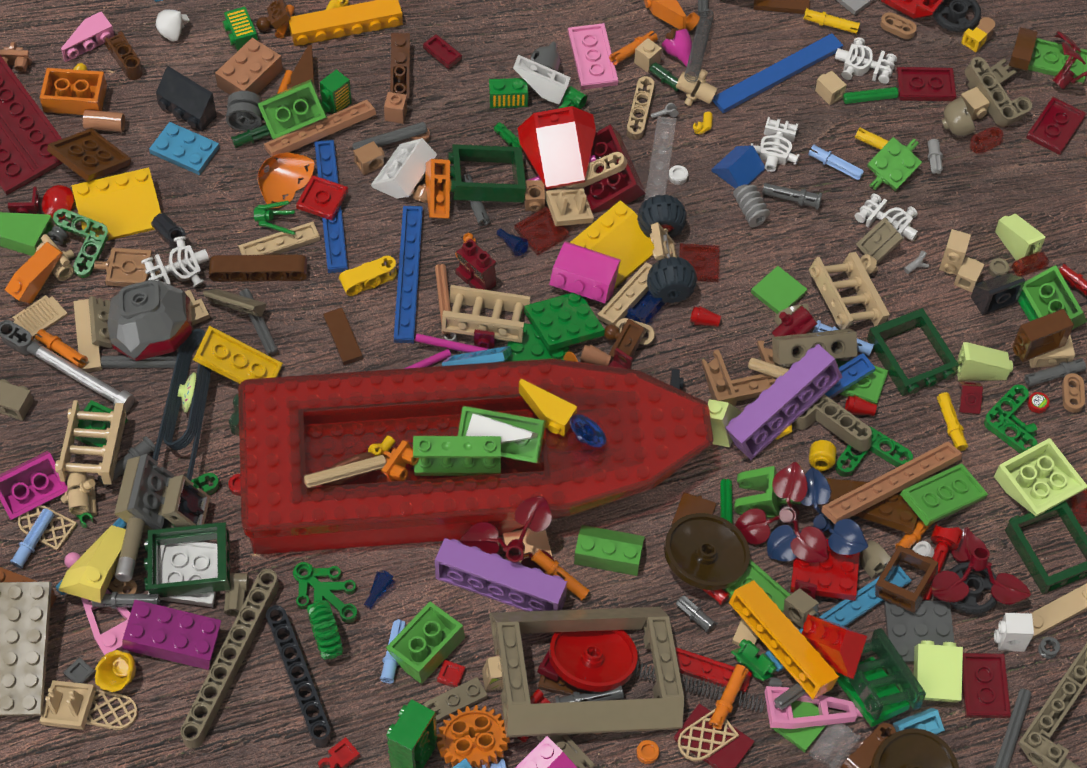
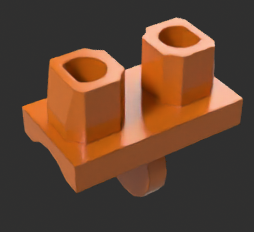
(397, 460)

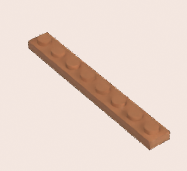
(891, 482)

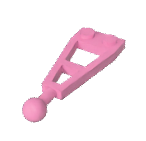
(111, 639)
(784, 718)

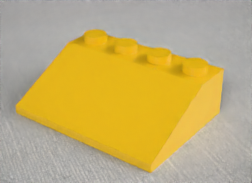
(120, 202)
(620, 237)

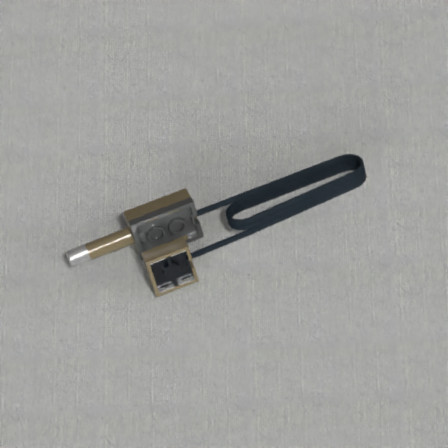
(152, 492)

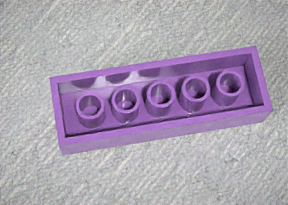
(784, 401)
(499, 578)

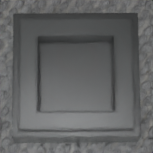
(79, 672)

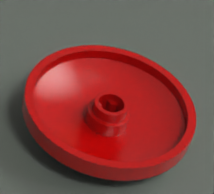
(593, 658)

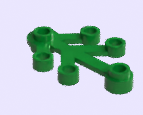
(324, 589)

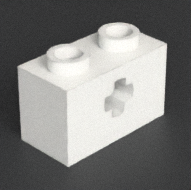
(1014, 632)

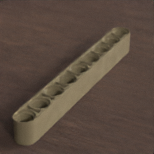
(229, 667)

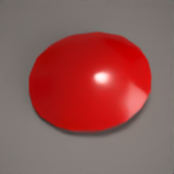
(57, 198)

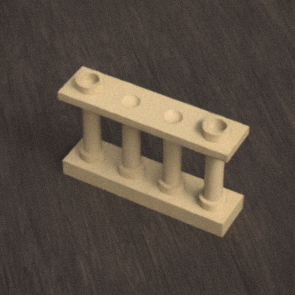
(860, 281)
(463, 323)
(108, 452)

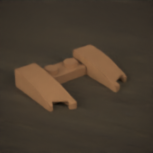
(729, 390)

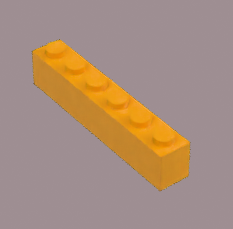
(345, 21)
(783, 639)

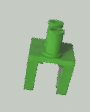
(760, 480)

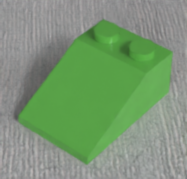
(292, 109)

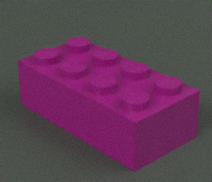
(171, 634)

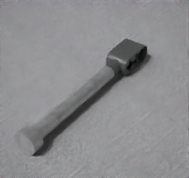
(29, 346)

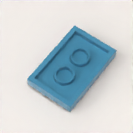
(184, 148)

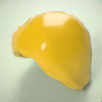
(115, 671)

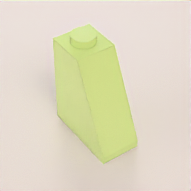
(1019, 236)
(982, 363)
(720, 416)

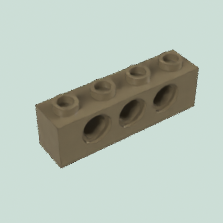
(784, 345)

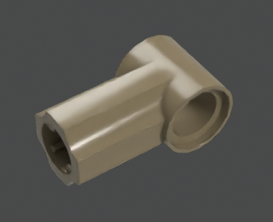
(236, 596)

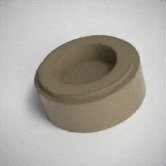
(998, 267)

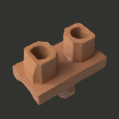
(16, 56)

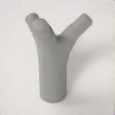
(918, 262)

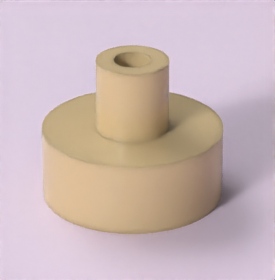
(869, 263)

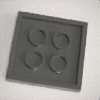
(907, 629)

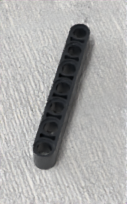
(302, 684)

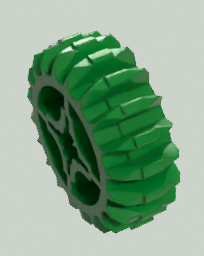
(325, 629)

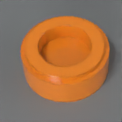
(691, 21)
(647, 752)

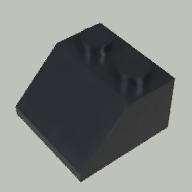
(997, 293)

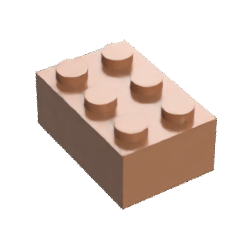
(249, 69)

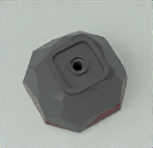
(149, 319)

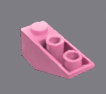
(87, 36)

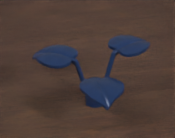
(845, 538)

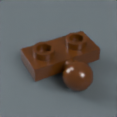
(277, 16)
(628, 338)

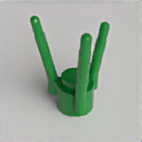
(264, 214)

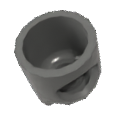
(547, 56)

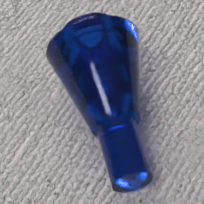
(516, 244)
(380, 585)

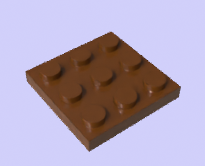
(89, 154)

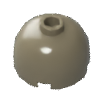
(957, 118)

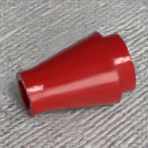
(704, 317)
(859, 406)

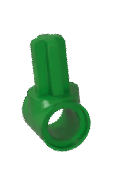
(573, 98)

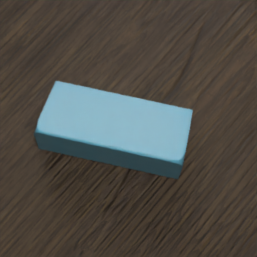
(926, 720)

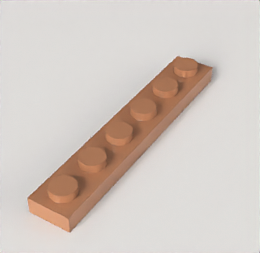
(321, 128)

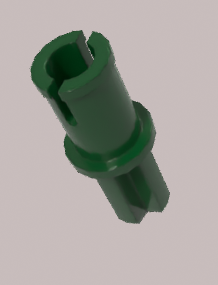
(665, 76)
(250, 136)

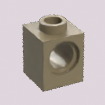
(798, 606)

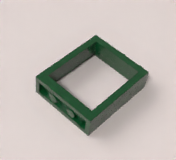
(487, 191)
(900, 325)
(181, 535)
(1044, 582)

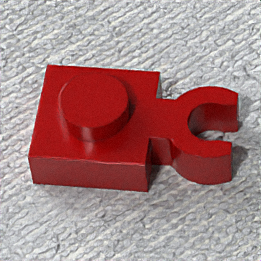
(341, 755)

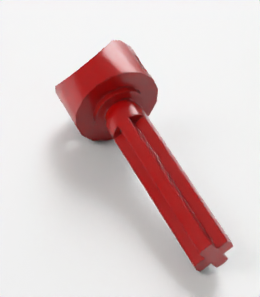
(945, 540)

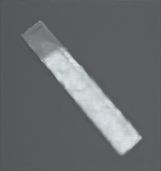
(660, 156)

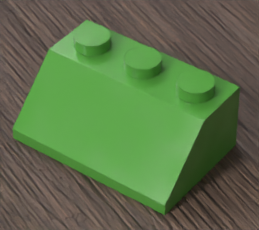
(1050, 294)
(609, 550)
(426, 642)

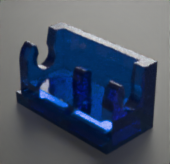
(645, 308)

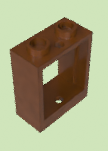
(1042, 335)
(899, 595)

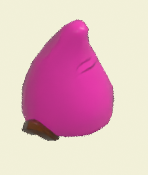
(678, 44)

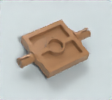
(125, 266)

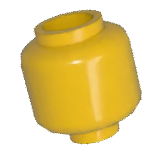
(822, 455)

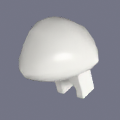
(170, 23)

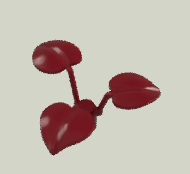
(1066, 75)
(793, 485)
(532, 513)
(950, 588)

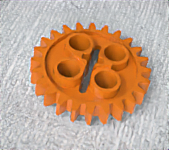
(476, 732)

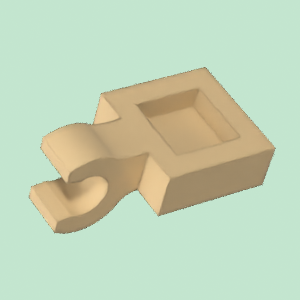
(198, 309)

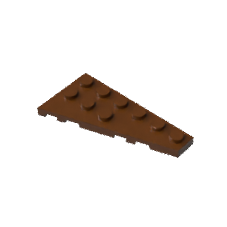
(889, 512)

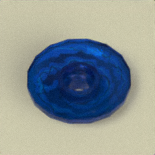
(587, 431)

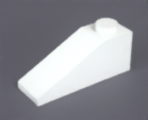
(545, 81)
(487, 426)

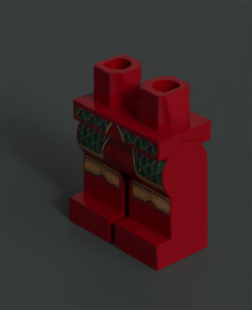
(476, 266)

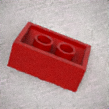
(835, 643)

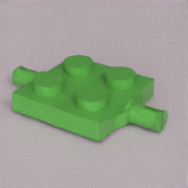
(894, 164)

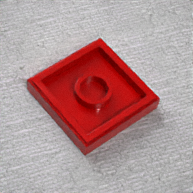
(322, 197)

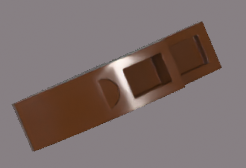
(400, 64)

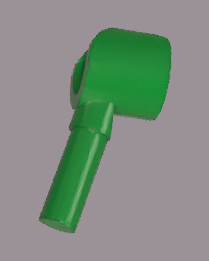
(1028, 428)
(84, 516)

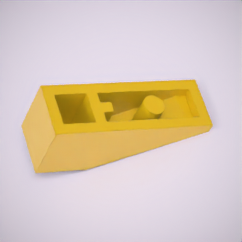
(548, 407)

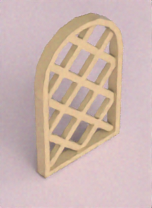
(73, 524)
(109, 725)
(692, 727)

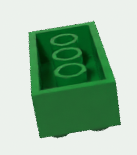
(412, 737)

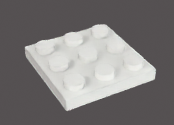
(186, 563)

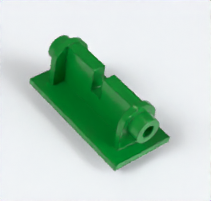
(761, 667)

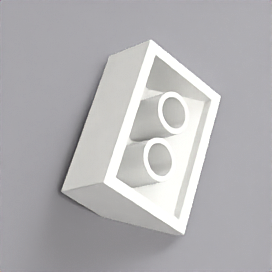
(404, 169)

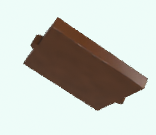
(692, 504)

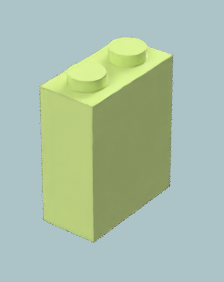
(939, 670)

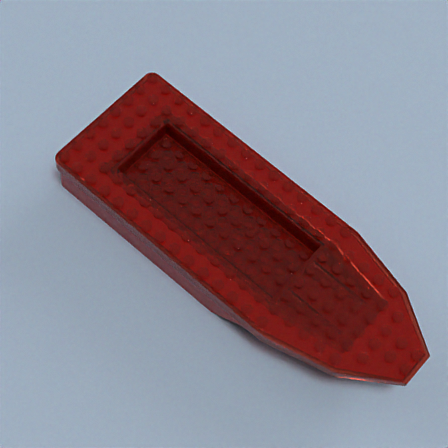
(318, 420)

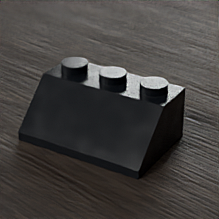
(186, 99)

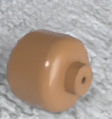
(420, 193)

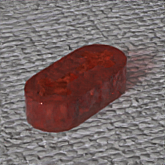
(984, 138)
(1030, 264)

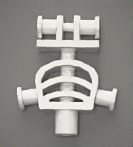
(882, 67)
(776, 146)
(897, 216)
(192, 263)

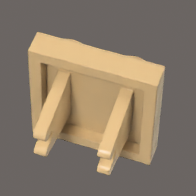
(569, 206)
(68, 704)

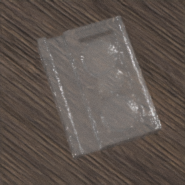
(834, 745)

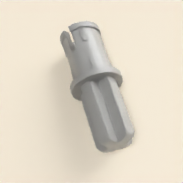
(935, 156)

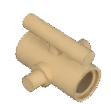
(697, 89)
(63, 268)
(80, 493)

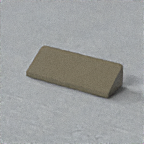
(235, 302)

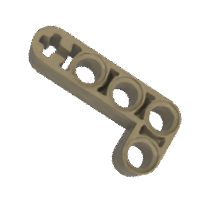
(978, 73)
(834, 419)

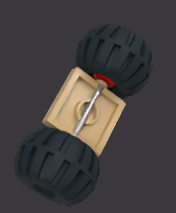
(671, 276)

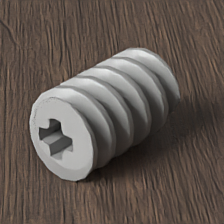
(751, 204)

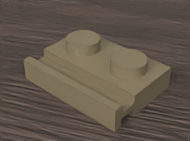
(880, 240)

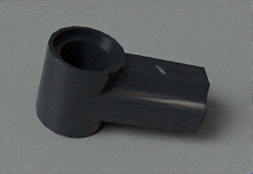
(167, 229)

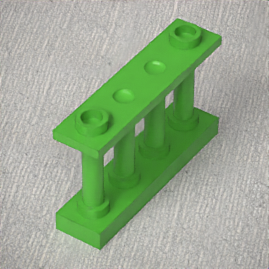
(457, 455)

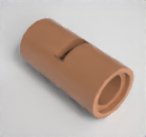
(104, 120)

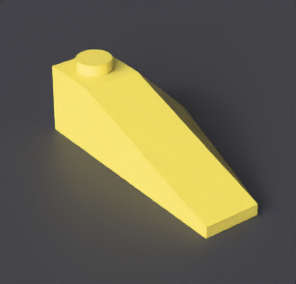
(95, 568)

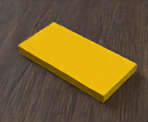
(234, 358)

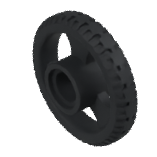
(956, 15)
(970, 605)

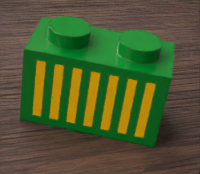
(239, 27)
(335, 92)
(508, 93)

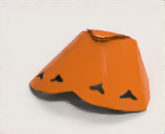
(284, 176)

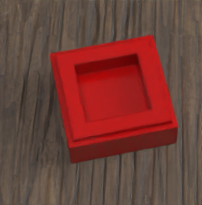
(451, 674)

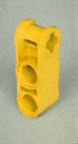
(368, 275)

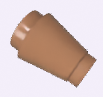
(594, 356)

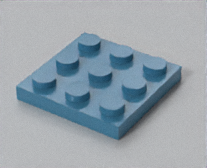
(484, 356)

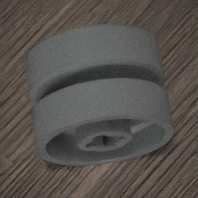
(243, 111)

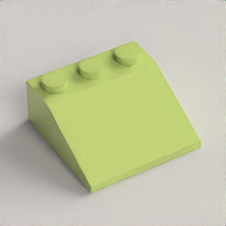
(1039, 478)

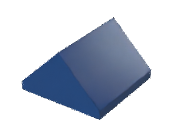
(740, 166)

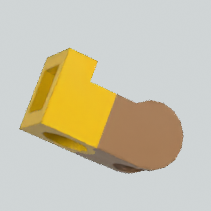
(980, 35)

